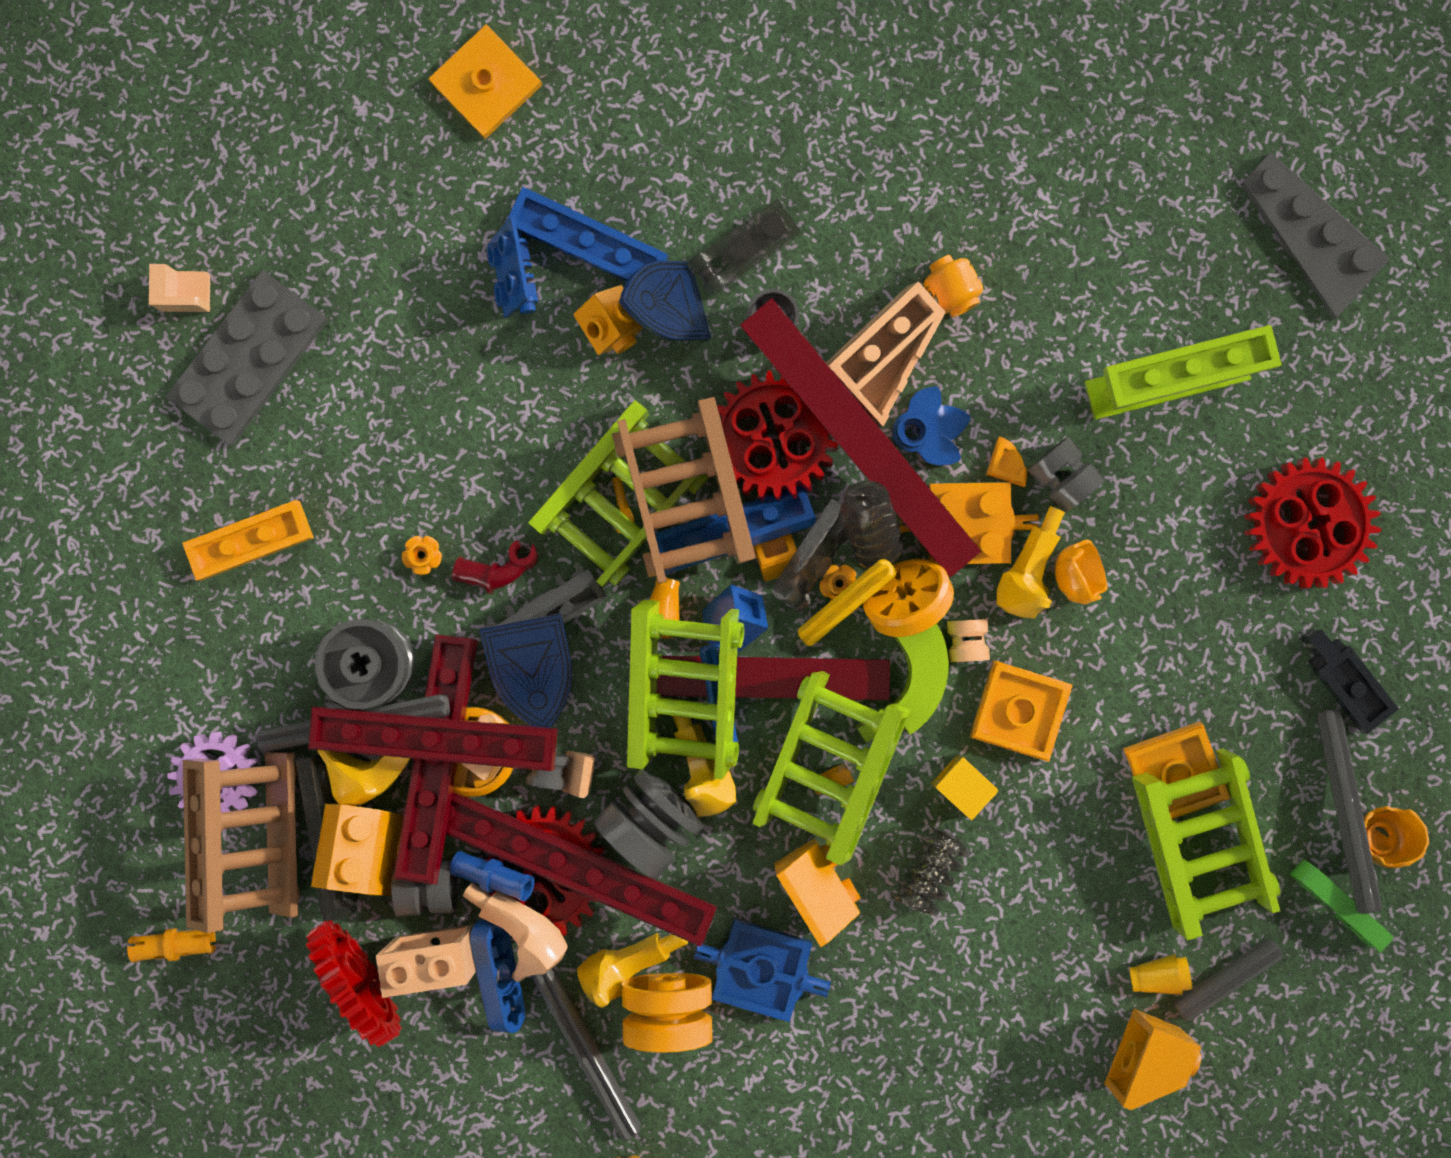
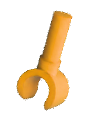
(621, 499)

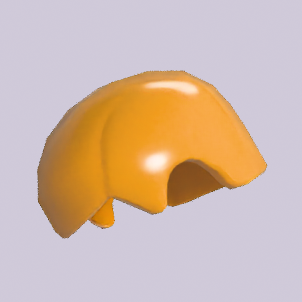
(1080, 573)
(1406, 839)

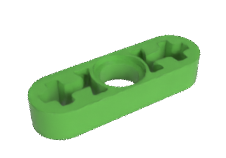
(1331, 895)

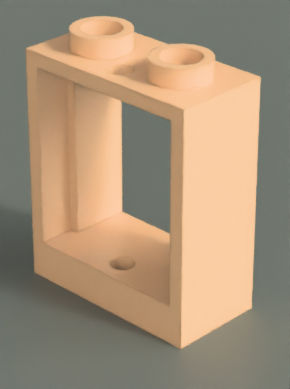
(416, 965)

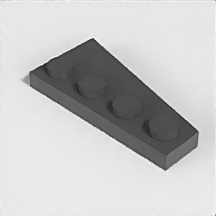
(1318, 238)

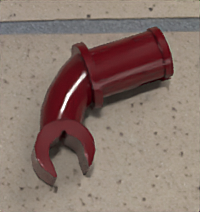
(494, 576)

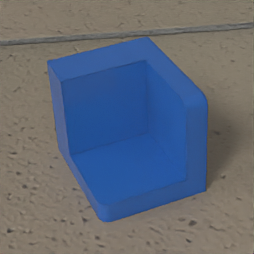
(750, 608)

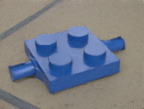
(762, 970)

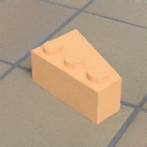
(885, 350)

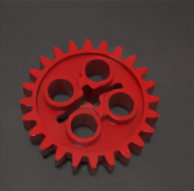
(745, 445)
(1344, 507)
(569, 910)
(352, 983)

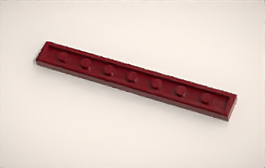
(859, 436)
(580, 869)

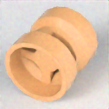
(968, 649)

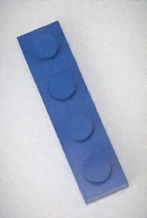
(581, 236)
(764, 520)

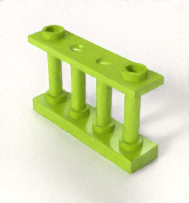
(1182, 372)
(581, 488)
(646, 704)
(871, 762)
(1166, 834)

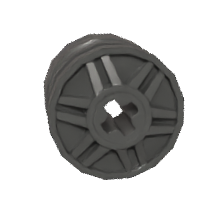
(644, 828)

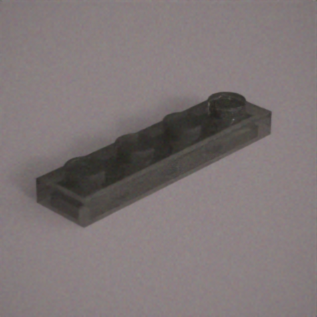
(315, 793)

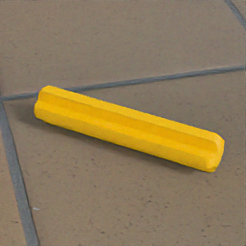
(847, 602)

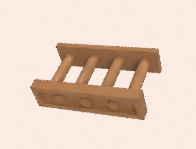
(714, 463)
(203, 839)

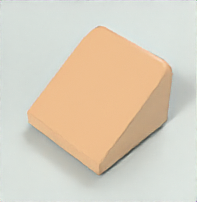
(579, 774)

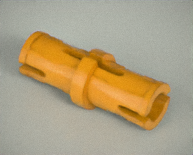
(170, 945)

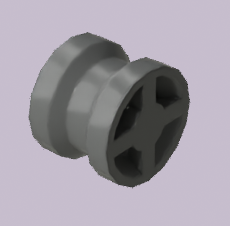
(550, 779)

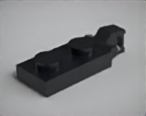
(1349, 681)

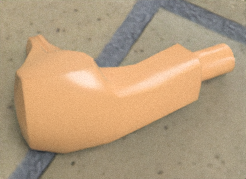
(537, 938)

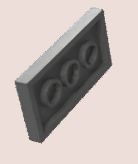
(247, 358)

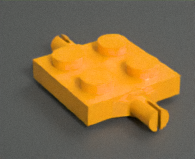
(985, 516)

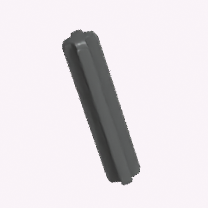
(1228, 980)

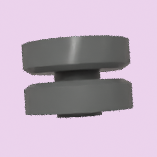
(342, 670)

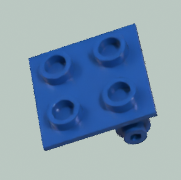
(509, 256)

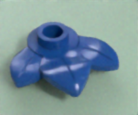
(936, 427)

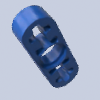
(504, 1000)

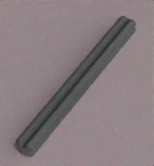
(298, 734)
(1349, 812)
(587, 1054)

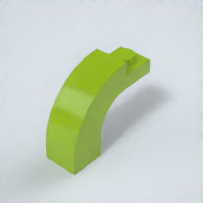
(926, 678)

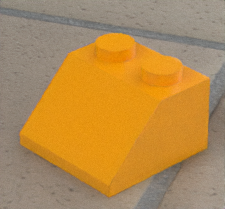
(357, 849)
(817, 890)
(1151, 1061)

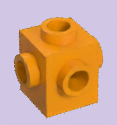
(607, 322)

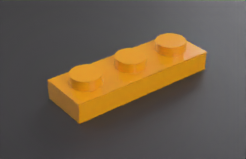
(248, 540)

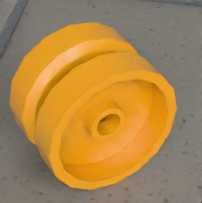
(667, 1012)

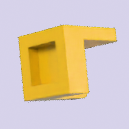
(964, 786)

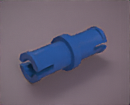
(492, 876)

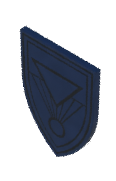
(666, 301)
(530, 667)

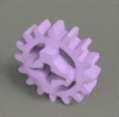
(234, 758)

